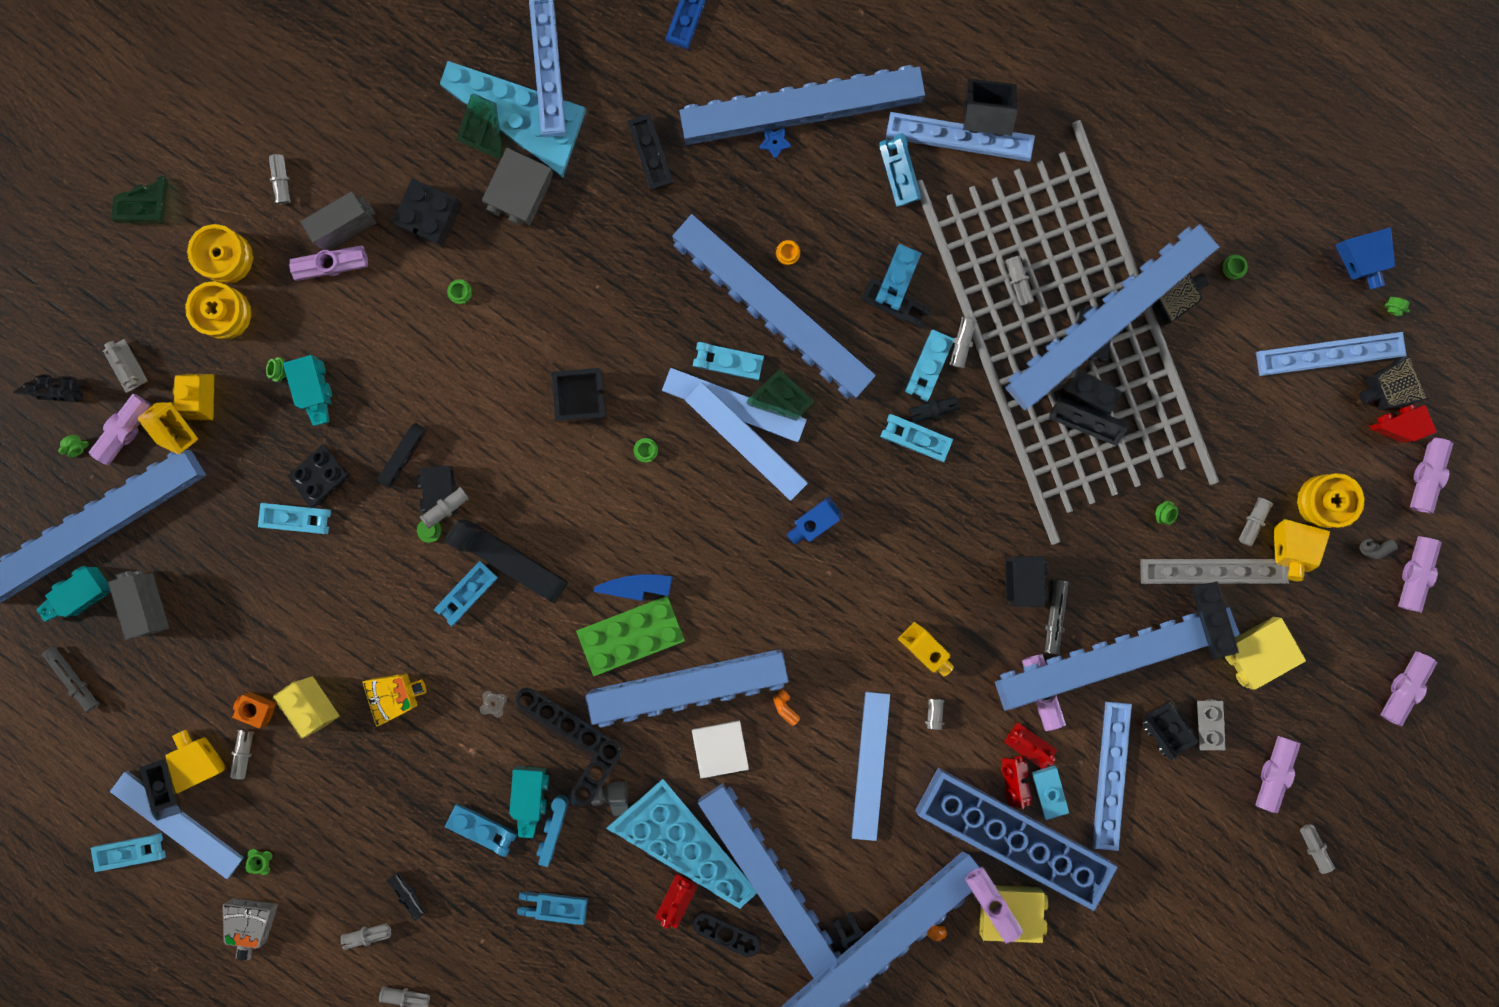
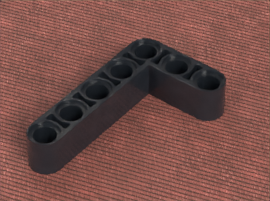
(472, 538)
(573, 738)

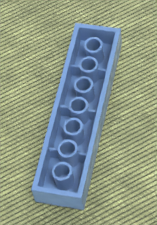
(686, 686)
(1016, 839)

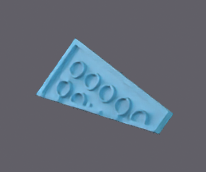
(517, 113)
(674, 836)

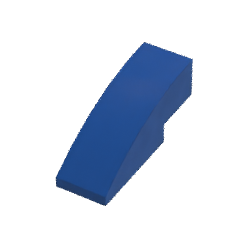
(636, 586)

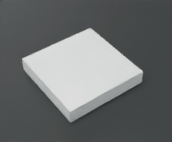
(720, 749)

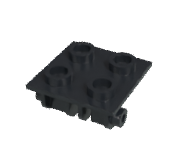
(49, 388)
(318, 476)

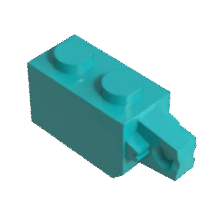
(309, 387)
(75, 594)
(527, 798)

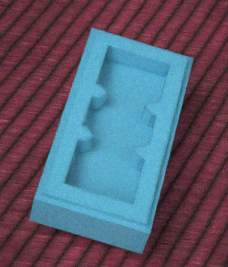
(1050, 792)

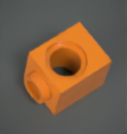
(264, 709)

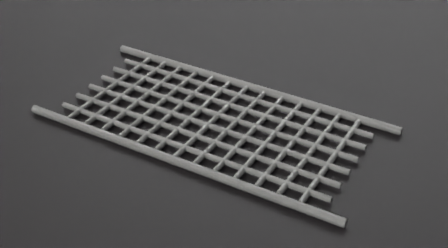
(1068, 305)

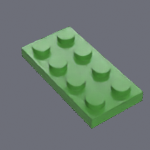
(630, 635)

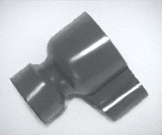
(615, 795)

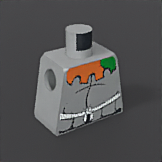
(247, 924)

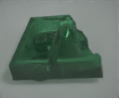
(481, 126)
(141, 204)
(781, 397)

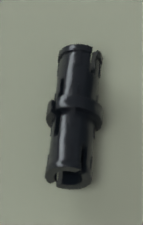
(934, 409)
(406, 895)

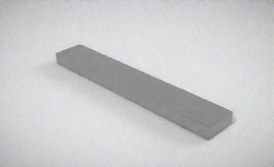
(1211, 570)

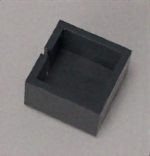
(990, 107)
(427, 211)
(578, 395)
(1026, 581)

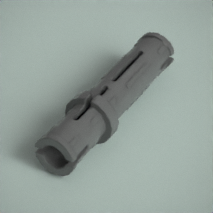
(1056, 617)
(88, 702)

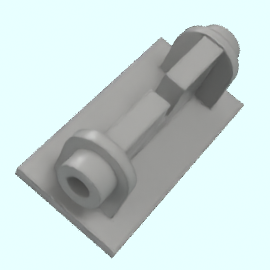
(124, 365)
(1211, 725)

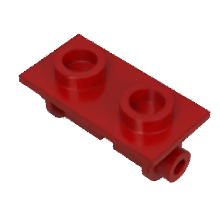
(1031, 746)
(1017, 793)
(676, 901)

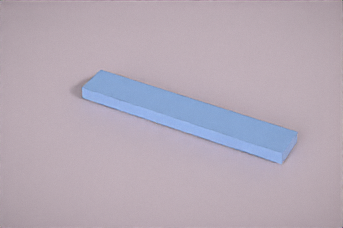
(547, 68)
(952, 136)
(1331, 354)
(682, 386)
(746, 441)
(870, 766)
(1111, 776)
(180, 828)

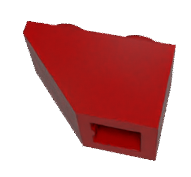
(1407, 426)

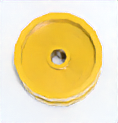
(220, 254)
(218, 310)
(1330, 501)

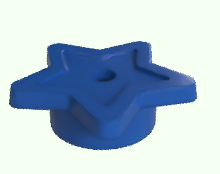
(781, 144)

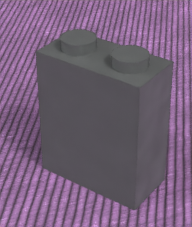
(517, 187)
(339, 221)
(138, 604)

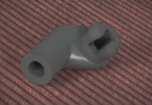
(1377, 551)

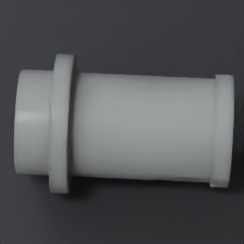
(935, 714)

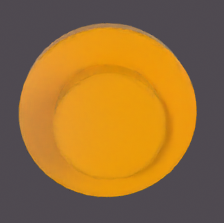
(788, 252)

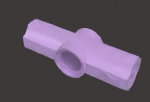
(314, 265)
(119, 430)
(1431, 475)
(1420, 574)
(1408, 688)
(1049, 707)
(1277, 774)
(1001, 916)

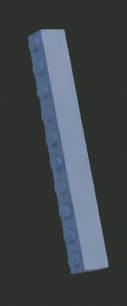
(802, 105)
(773, 307)
(1112, 317)
(97, 521)
(1103, 661)
(769, 880)
(889, 938)

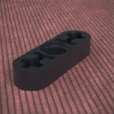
(402, 455)
(745, 934)

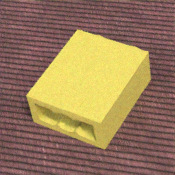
(1265, 653)
(306, 706)
(1028, 909)

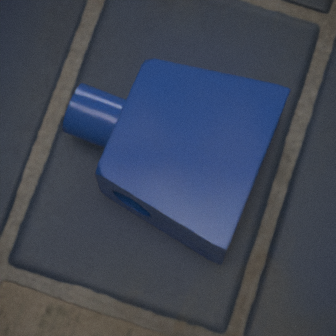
(1368, 256)
(823, 515)

